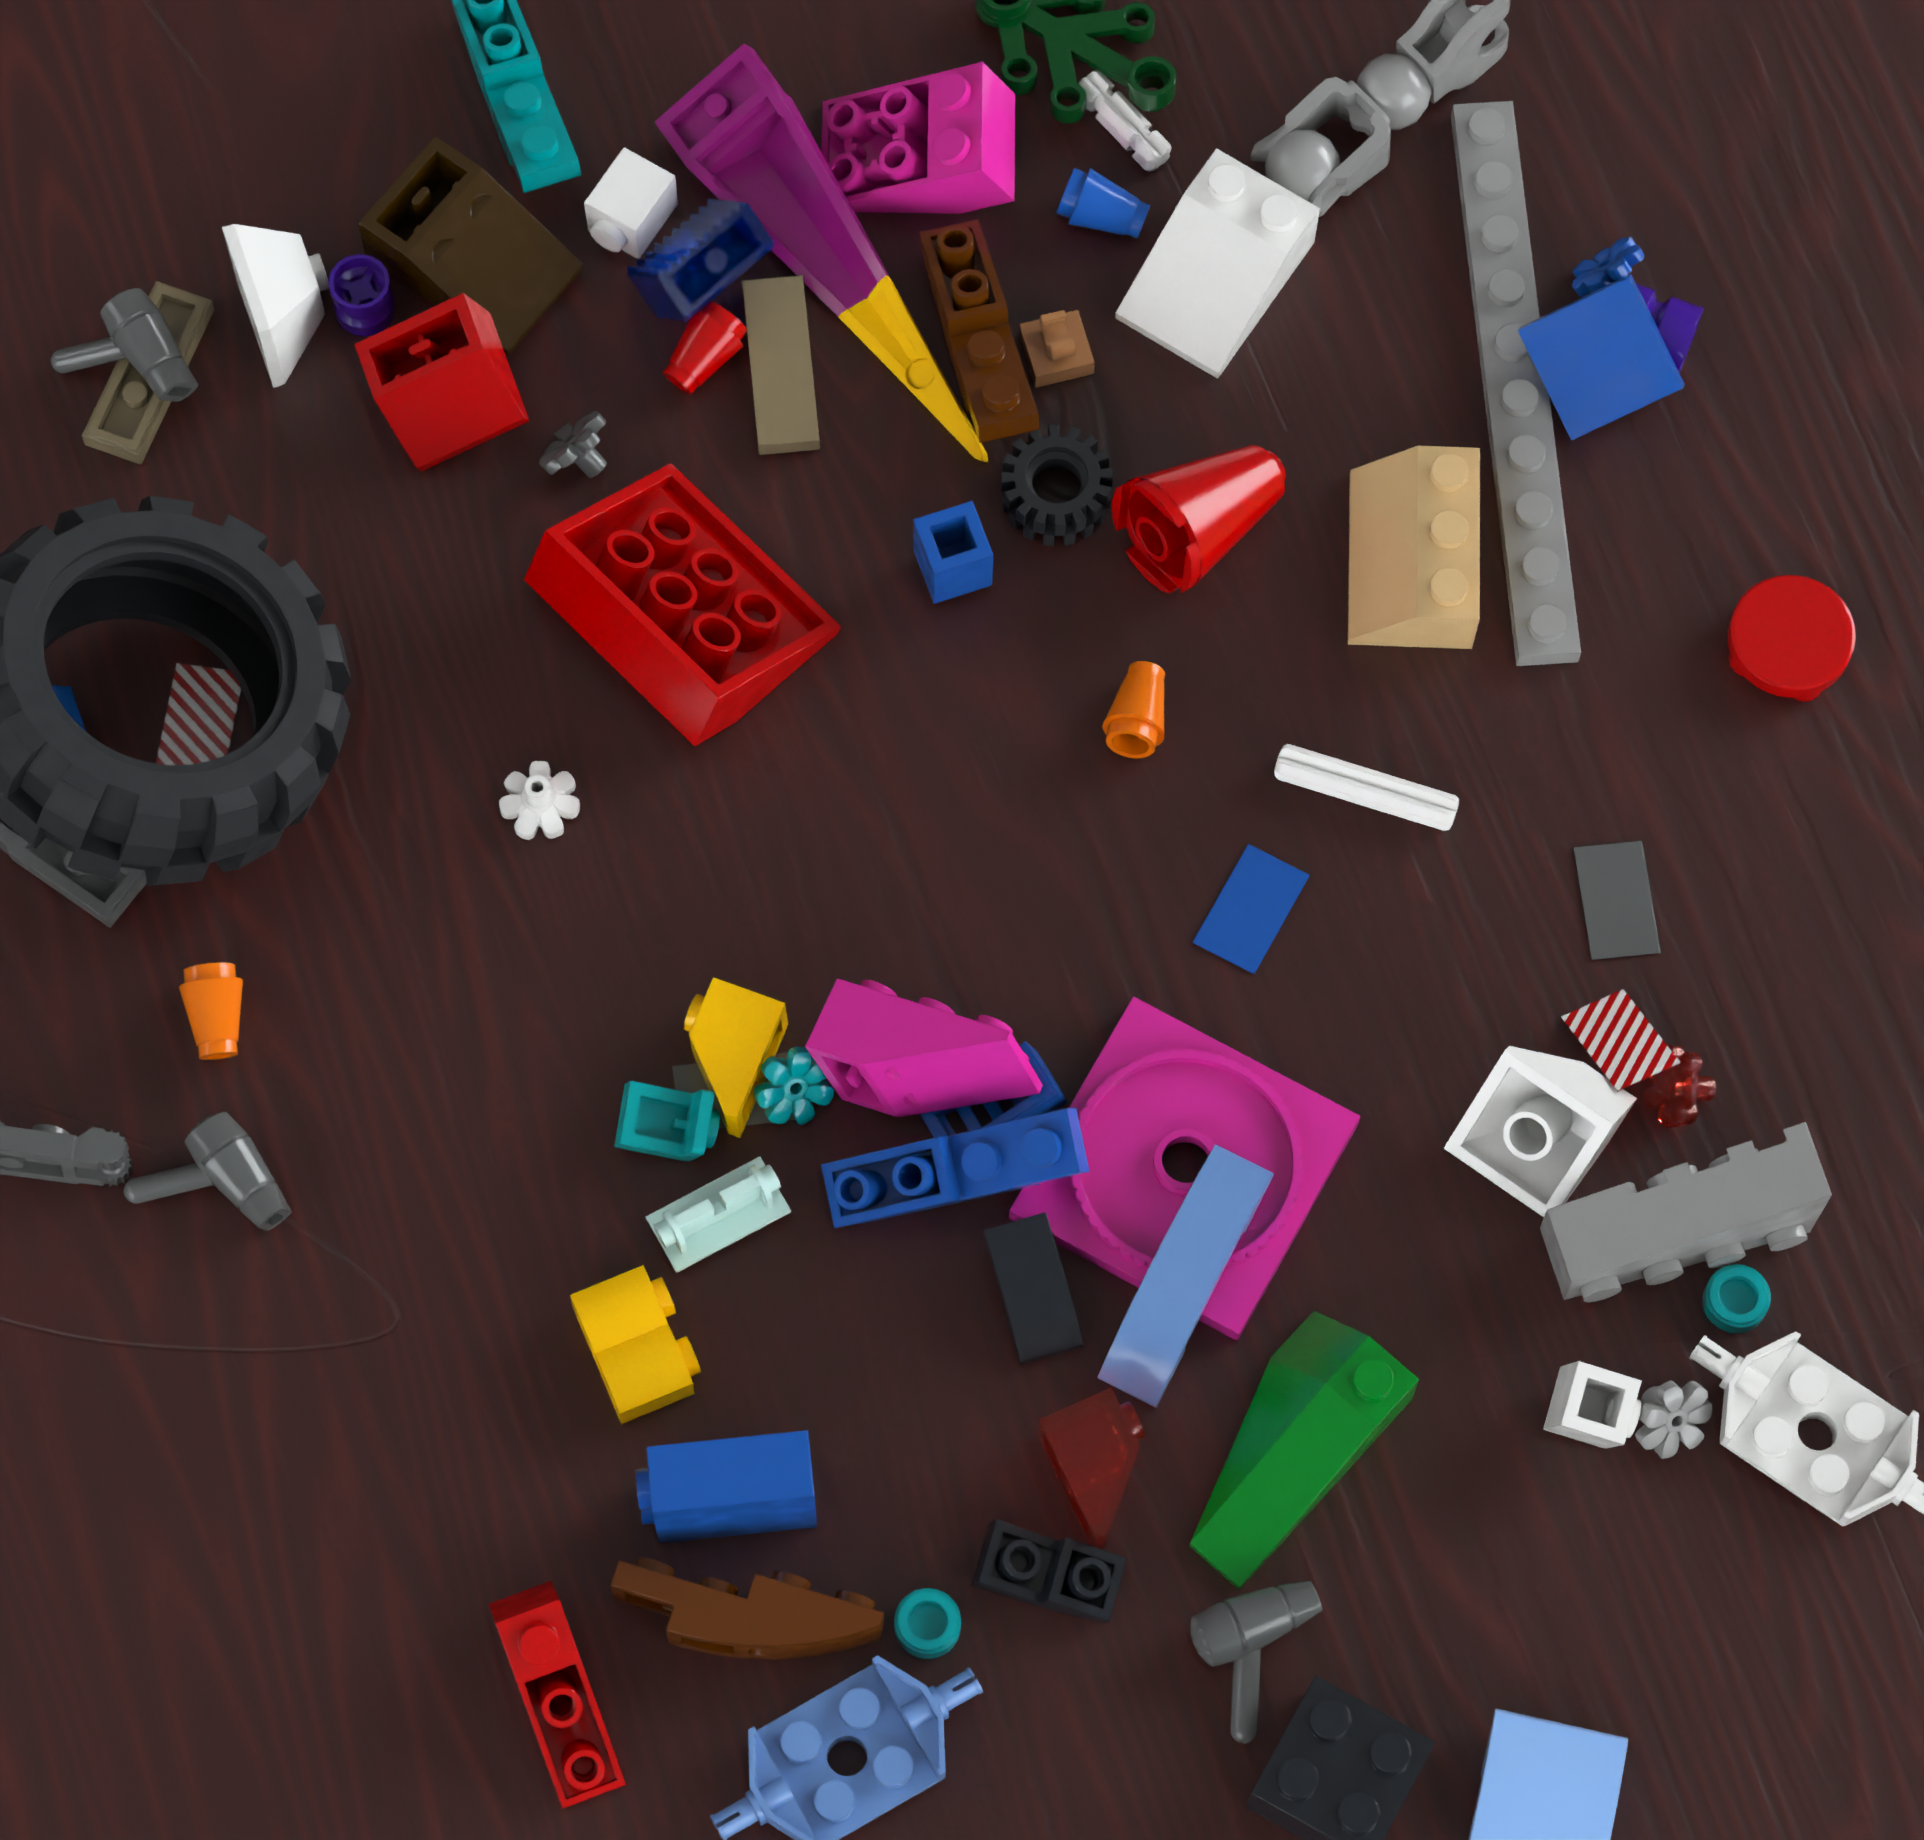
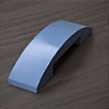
(1184, 1275)

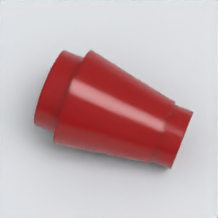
(704, 347)

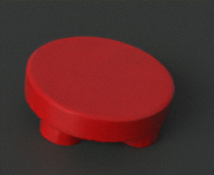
(1791, 637)

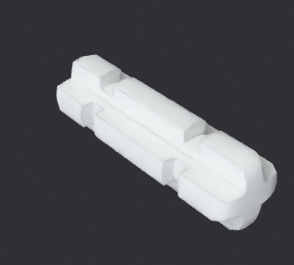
(1125, 122)

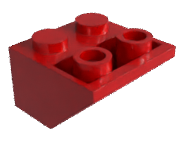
(442, 381)

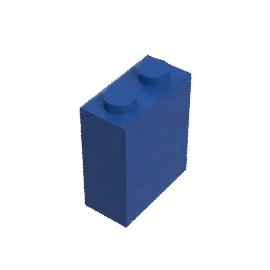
(728, 1487)

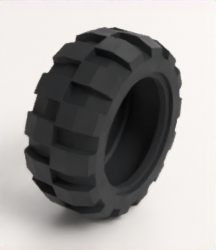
(226, 596)

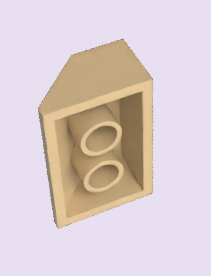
(1415, 549)

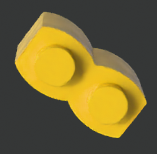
(634, 1343)

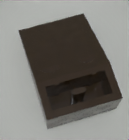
(459, 232)

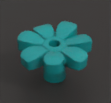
(792, 1087)

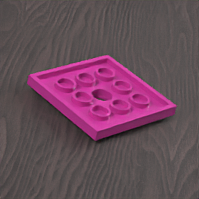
(1175, 1086)

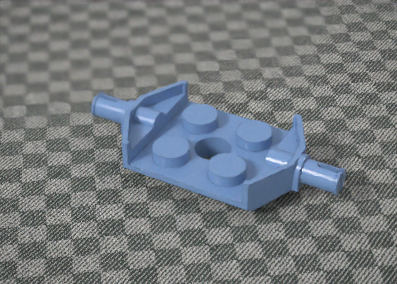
(877, 1708)

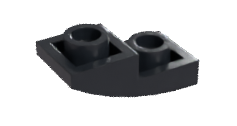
(1049, 1572)

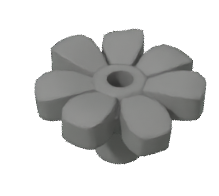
(1672, 1417)

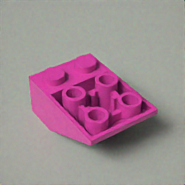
(924, 143)
(914, 1054)

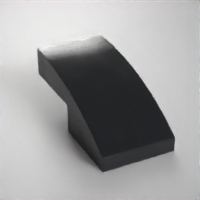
(1033, 1288)

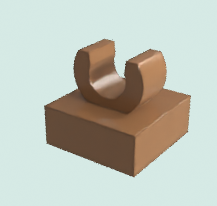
(1056, 348)

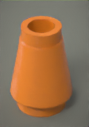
(1137, 712)
(213, 1008)

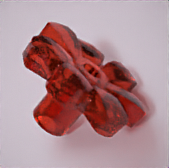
(1679, 1090)

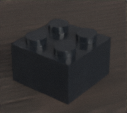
(1339, 1769)

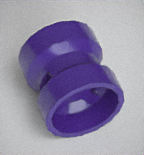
(355, 282)

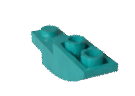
(517, 92)

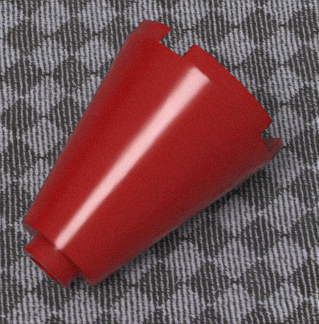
(1195, 513)

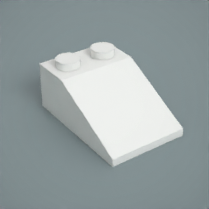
(1219, 263)

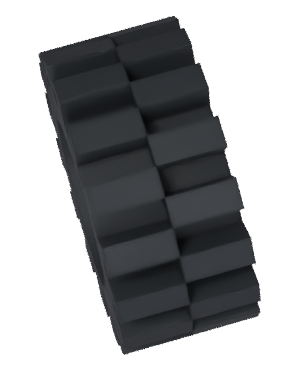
(1056, 452)

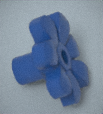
(1608, 266)

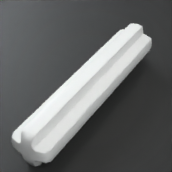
(1366, 787)

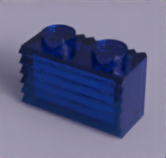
(700, 259)

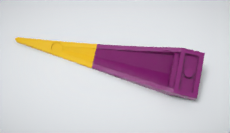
(756, 149)

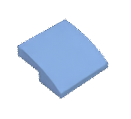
(1547, 1781)

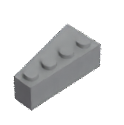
(1687, 1218)

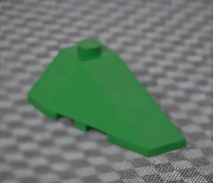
(1305, 1428)

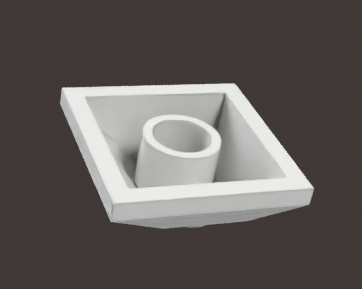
(279, 293)
(1539, 1125)

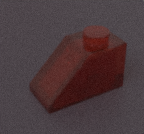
(1093, 1458)

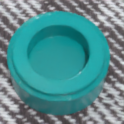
(1736, 1298)
(927, 1623)

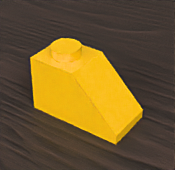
(730, 1039)

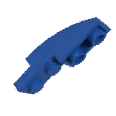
(955, 1168)

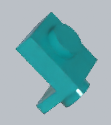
(666, 1121)

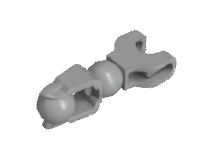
(1389, 94)

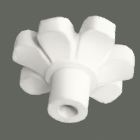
(539, 801)

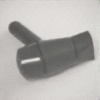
(143, 338)
(223, 1159)
(1238, 1632)

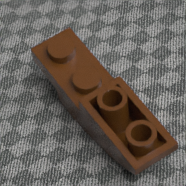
(978, 331)
(773, 1623)

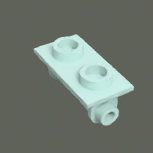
(718, 1214)

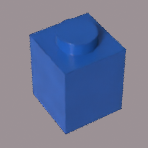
(953, 552)

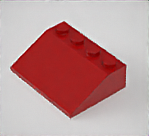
(679, 601)

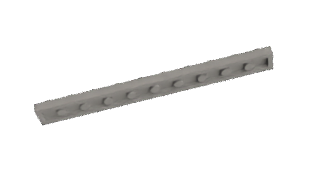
(1514, 394)

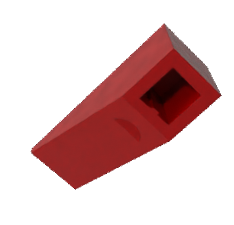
(557, 1694)

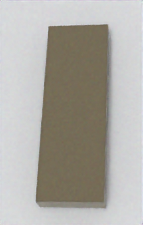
(781, 365)
(128, 407)

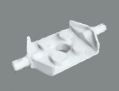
(1788, 1384)

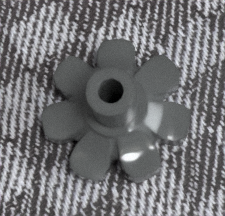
(576, 446)

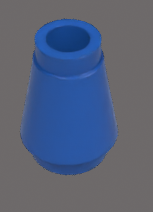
(1101, 205)

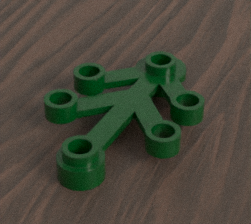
(1073, 37)

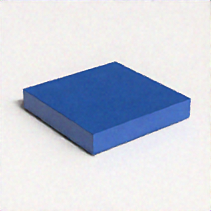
(1601, 357)

